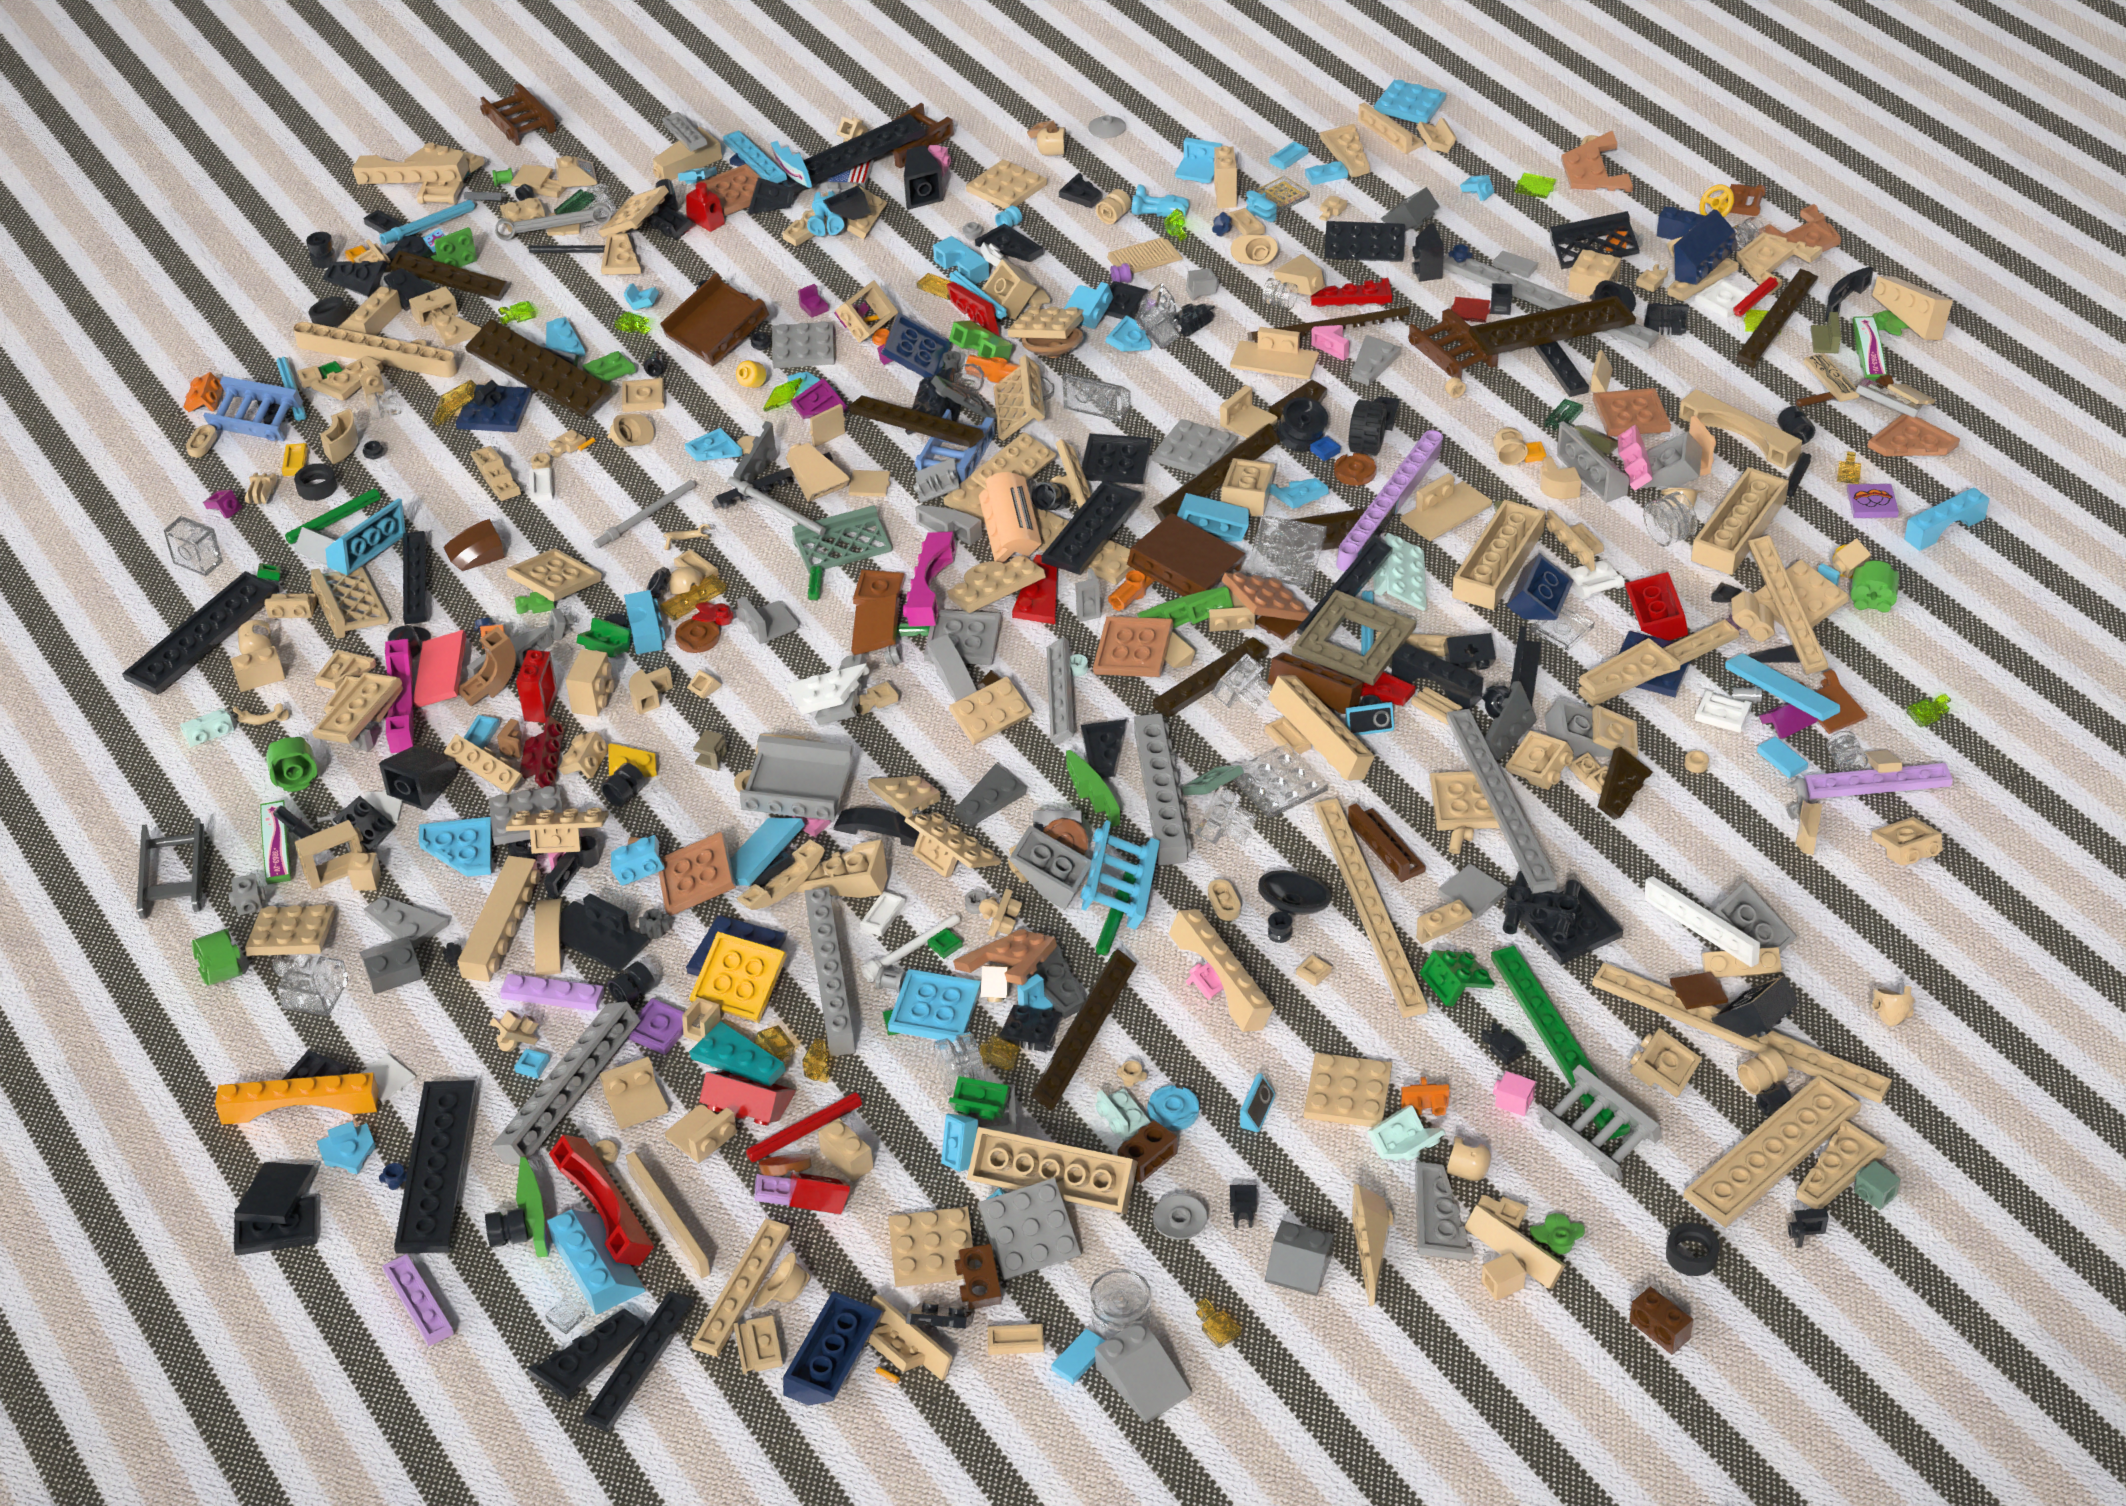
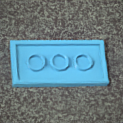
(763, 848)

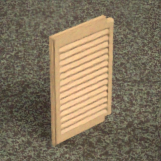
(1145, 255)

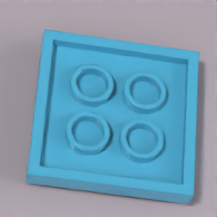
(1410, 101)
(934, 1005)

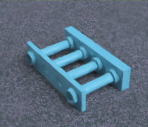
(1142, 872)

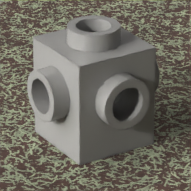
(246, 894)

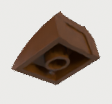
(475, 546)

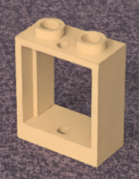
(1225, 177)
(878, 302)
(321, 841)

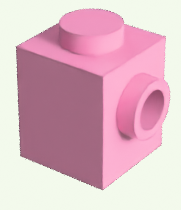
(941, 156)
(1514, 1093)

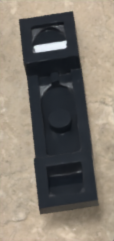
(1856, 281)
(876, 821)

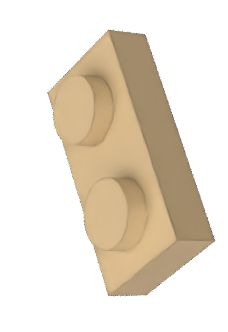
(1246, 222)

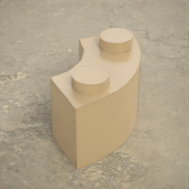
(340, 437)

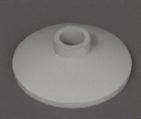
(1107, 126)
(1179, 1209)

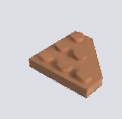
(1912, 438)

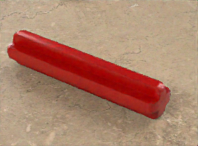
(1755, 296)

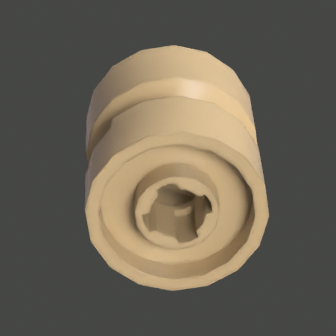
(1113, 206)
(1762, 1071)

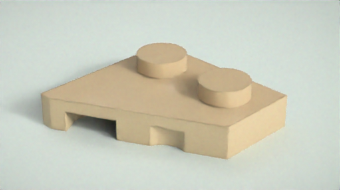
(454, 329)
(343, 665)

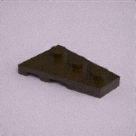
(1309, 390)
(1622, 781)

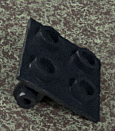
(1667, 316)
(1194, 317)
(368, 819)
(1030, 1026)

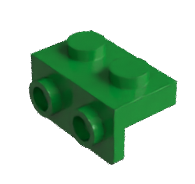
(605, 637)
(979, 1097)

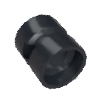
(321, 249)
(1795, 422)
(1050, 496)
(622, 784)
(634, 982)
(506, 1227)

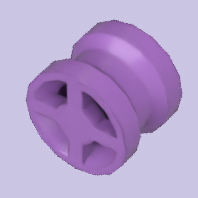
(1121, 273)

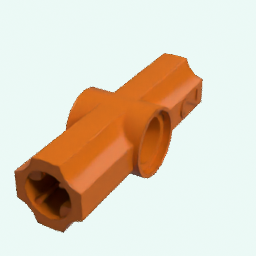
(994, 368)
(1132, 589)

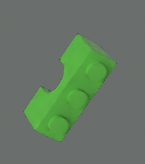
(971, 335)

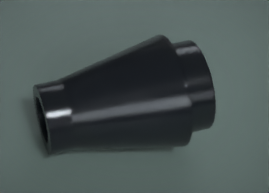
(654, 364)

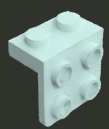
(1403, 1135)

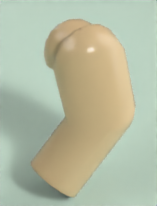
(1458, 836)

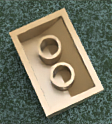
(374, 312)

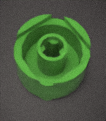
(1875, 586)
(291, 763)
(216, 957)

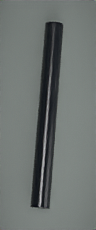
(566, 248)

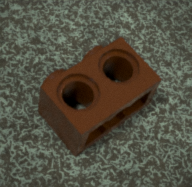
(1150, 1148)
(983, 1276)
(1661, 1320)

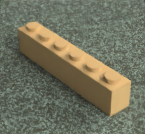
(1321, 727)
(499, 919)

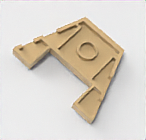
(1769, 252)

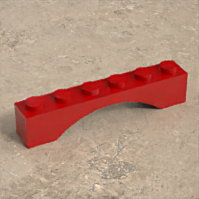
(624, 1233)

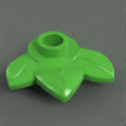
(1890, 322)
(1558, 1233)

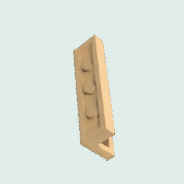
(1388, 129)

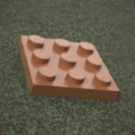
(733, 188)
(1631, 407)
(1265, 596)
(1133, 646)
(696, 874)

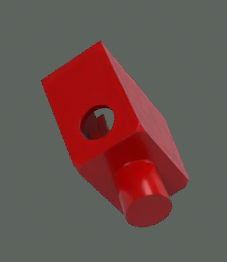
(704, 208)

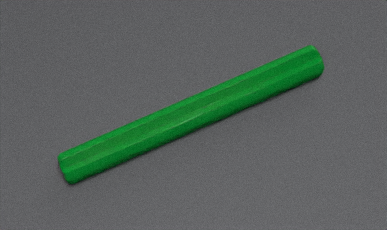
(335, 514)
(1113, 919)

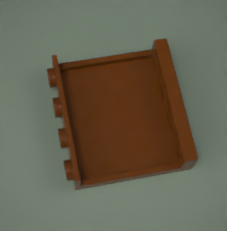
(713, 320)
(1184, 556)

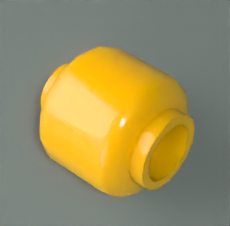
(751, 374)

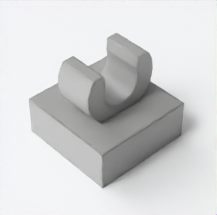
(558, 622)

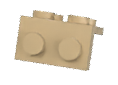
(1241, 416)
(1232, 618)
(702, 1132)

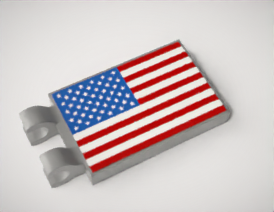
(845, 180)

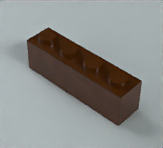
(1327, 685)

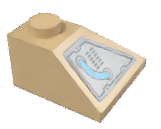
(574, 172)

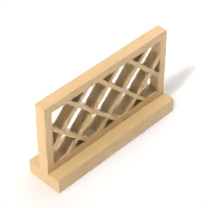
(1030, 392)
(332, 603)

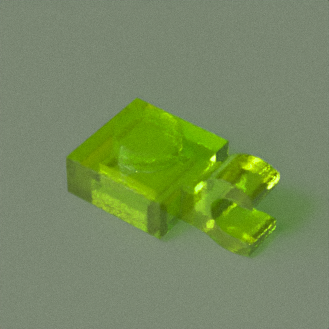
(1174, 224)
(520, 312)
(630, 322)
(1927, 712)

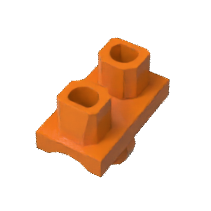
(1426, 1096)

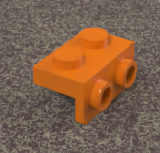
(204, 391)

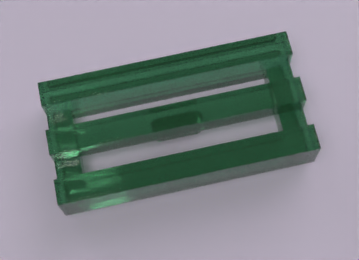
(575, 203)
(1567, 416)

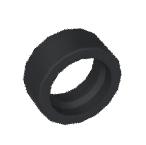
(329, 311)
(314, 472)
(1697, 1233)

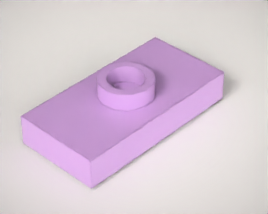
(772, 1189)

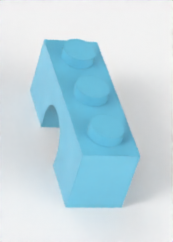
(953, 252)
(644, 621)

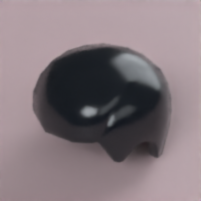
(1494, 698)

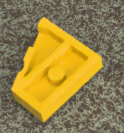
(643, 760)

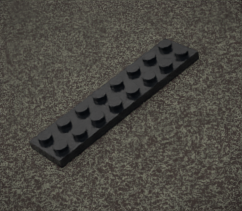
(859, 150)
(200, 633)
(435, 1167)

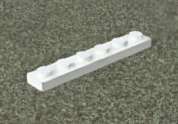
(1702, 921)

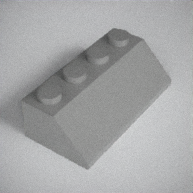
(1591, 464)

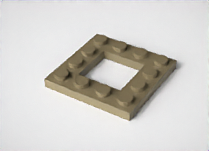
(1314, 645)

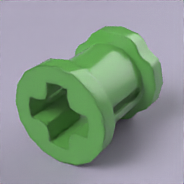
(502, 177)

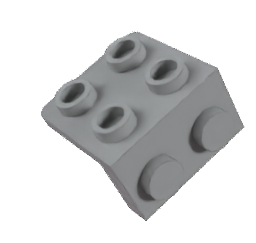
(767, 621)

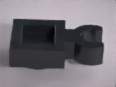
(1504, 1046)
(1243, 1203)

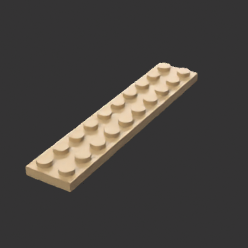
(1108, 563)

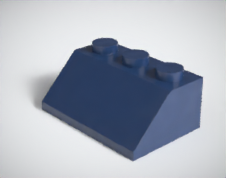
(1676, 223)
(1540, 590)

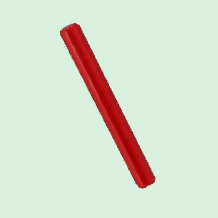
(803, 1127)

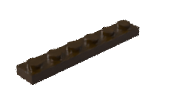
(450, 275)
(1206, 678)

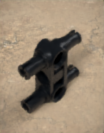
(1542, 908)

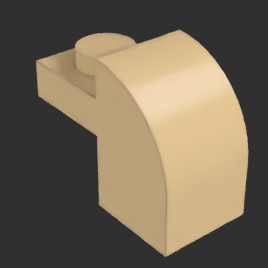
(1559, 482)
(646, 687)

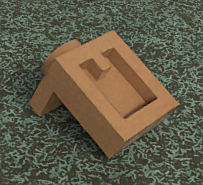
(1050, 125)
(510, 739)

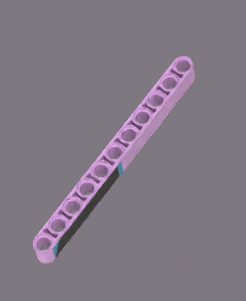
(1390, 498)

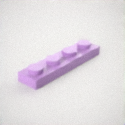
(552, 992)
(417, 1300)

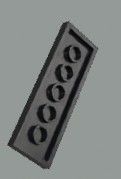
(1091, 527)

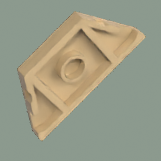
(905, 793)

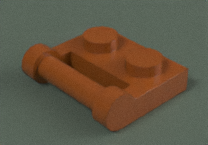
(1741, 196)

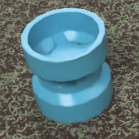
(1010, 217)

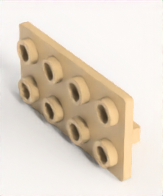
(1275, 353)
(1021, 456)
(1444, 506)
(556, 831)
(944, 843)

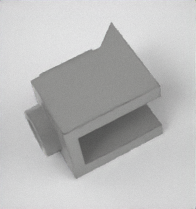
(1201, 283)

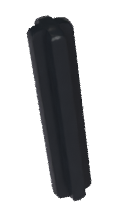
(1798, 473)

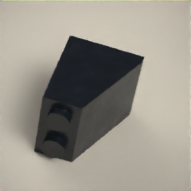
(922, 178)
(417, 775)

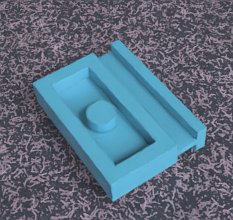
(693, 175)

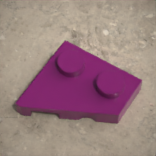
(816, 400)

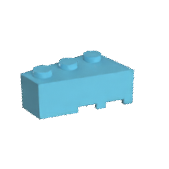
(1215, 517)

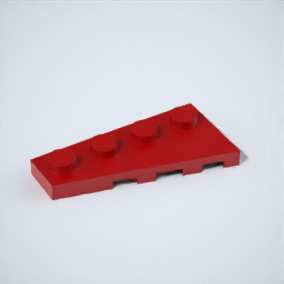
(1351, 294)
(1388, 689)

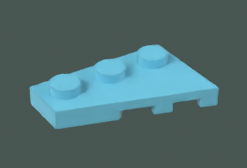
(562, 337)

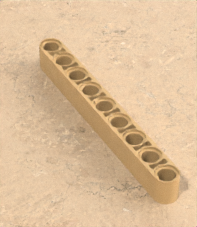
(388, 351)

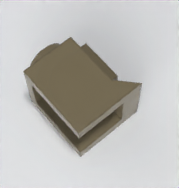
(712, 749)

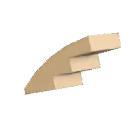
(495, 473)

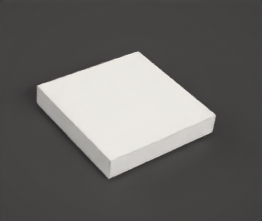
(1721, 297)

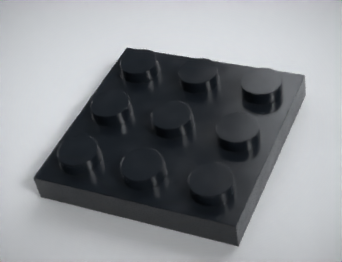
(1116, 458)
(1591, 931)

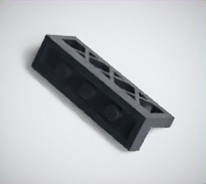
(1526, 663)

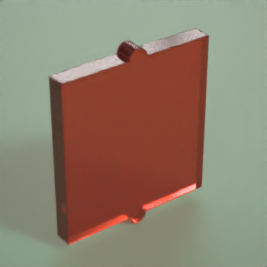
(1471, 309)

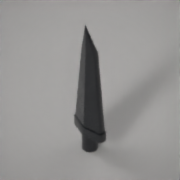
(1776, 655)

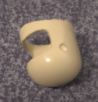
(1051, 143)
(1509, 446)
(251, 642)
(1468, 1161)

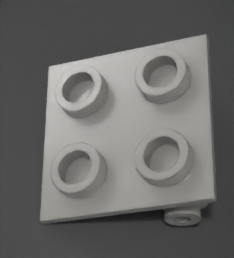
(936, 480)

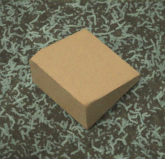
(703, 684)

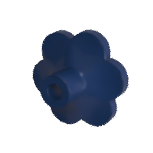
(1221, 224)

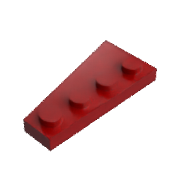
(975, 307)
(1038, 599)

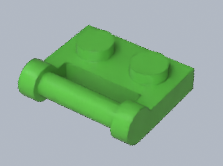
(609, 367)

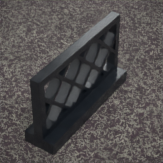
(1591, 230)

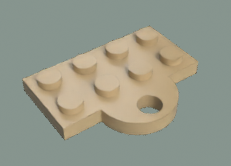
(994, 581)

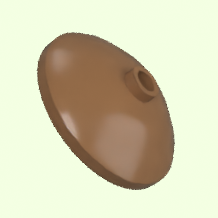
(1053, 346)

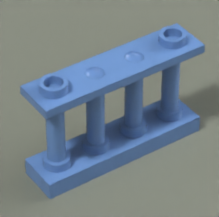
(253, 391)
(969, 458)

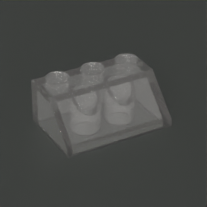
(1095, 397)

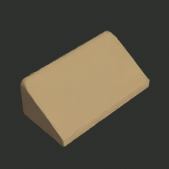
(1601, 373)
(1179, 652)

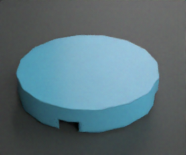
(1173, 1107)

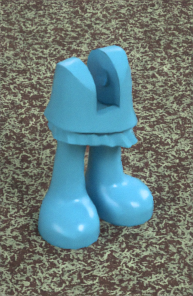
(1161, 206)
(816, 223)

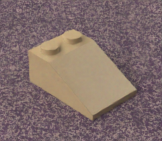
(1248, 485)

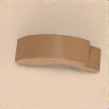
(496, 669)

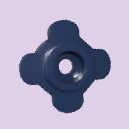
(1460, 253)
(480, 622)
(393, 1175)

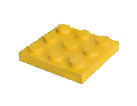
(739, 976)

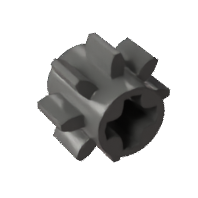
(654, 923)

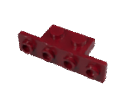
(543, 753)

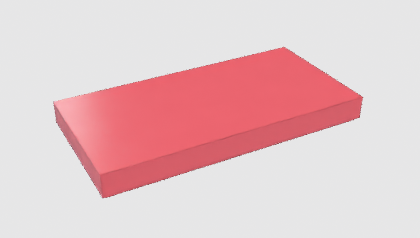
(439, 669)

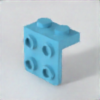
(1197, 161)
(1092, 302)

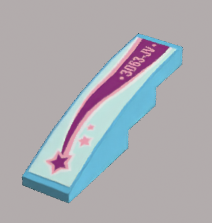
(791, 164)

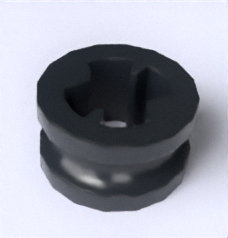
(524, 192)

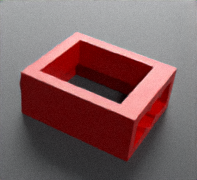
(537, 686)

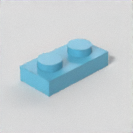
(1326, 173)

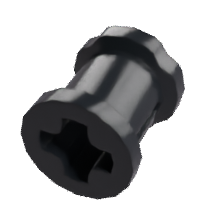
(1772, 1099)

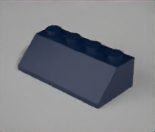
(1703, 248)
(830, 1350)

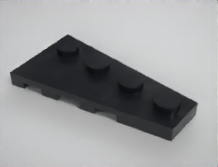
(581, 1362)

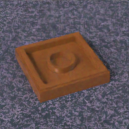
(877, 585)

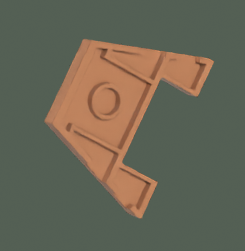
(1586, 168)
(1812, 233)
(1019, 949)

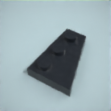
(1103, 745)

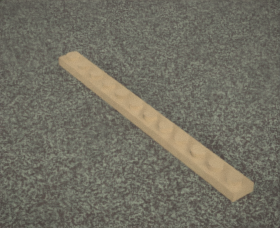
(1370, 909)
(1793, 1052)

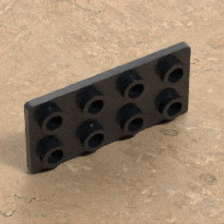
(1364, 241)
(930, 402)
(600, 932)

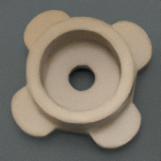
(1131, 1073)

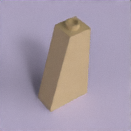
(679, 158)

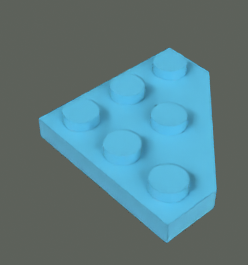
(460, 844)

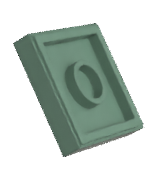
(1212, 780)

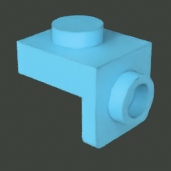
(640, 299)
(1032, 994)

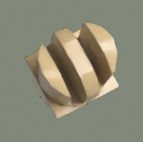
(260, 488)

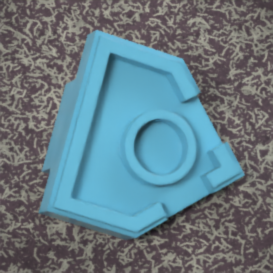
(1128, 336)
(347, 1146)

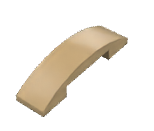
(786, 882)
(547, 937)

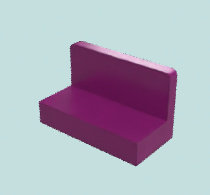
(1787, 719)

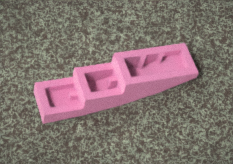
(1635, 457)

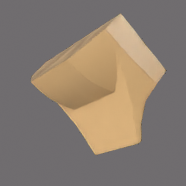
(1808, 827)

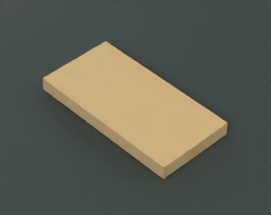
(357, 707)

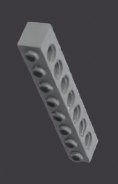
(1160, 789)
(829, 972)
(565, 1083)

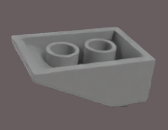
(1675, 461)
(1574, 726)
(1050, 866)
(1754, 917)
(1141, 1371)

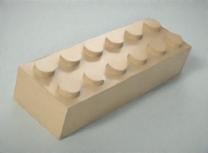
(1738, 519)
(1498, 554)
(1080, 1174)

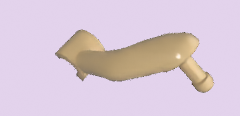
(682, 535)
(278, 713)

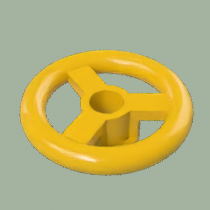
(1718, 203)

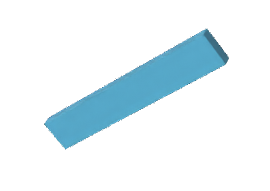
(754, 157)
(1782, 687)

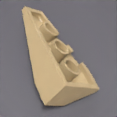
(851, 874)

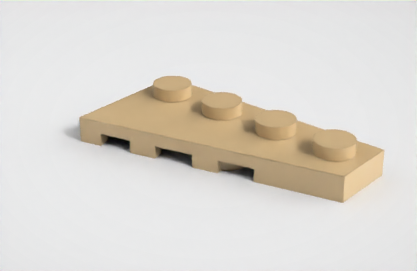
(1346, 147)
(433, 150)
(1630, 667)

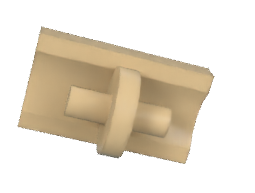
(1007, 905)
(515, 1030)

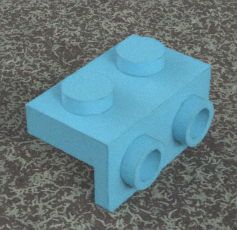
(636, 860)

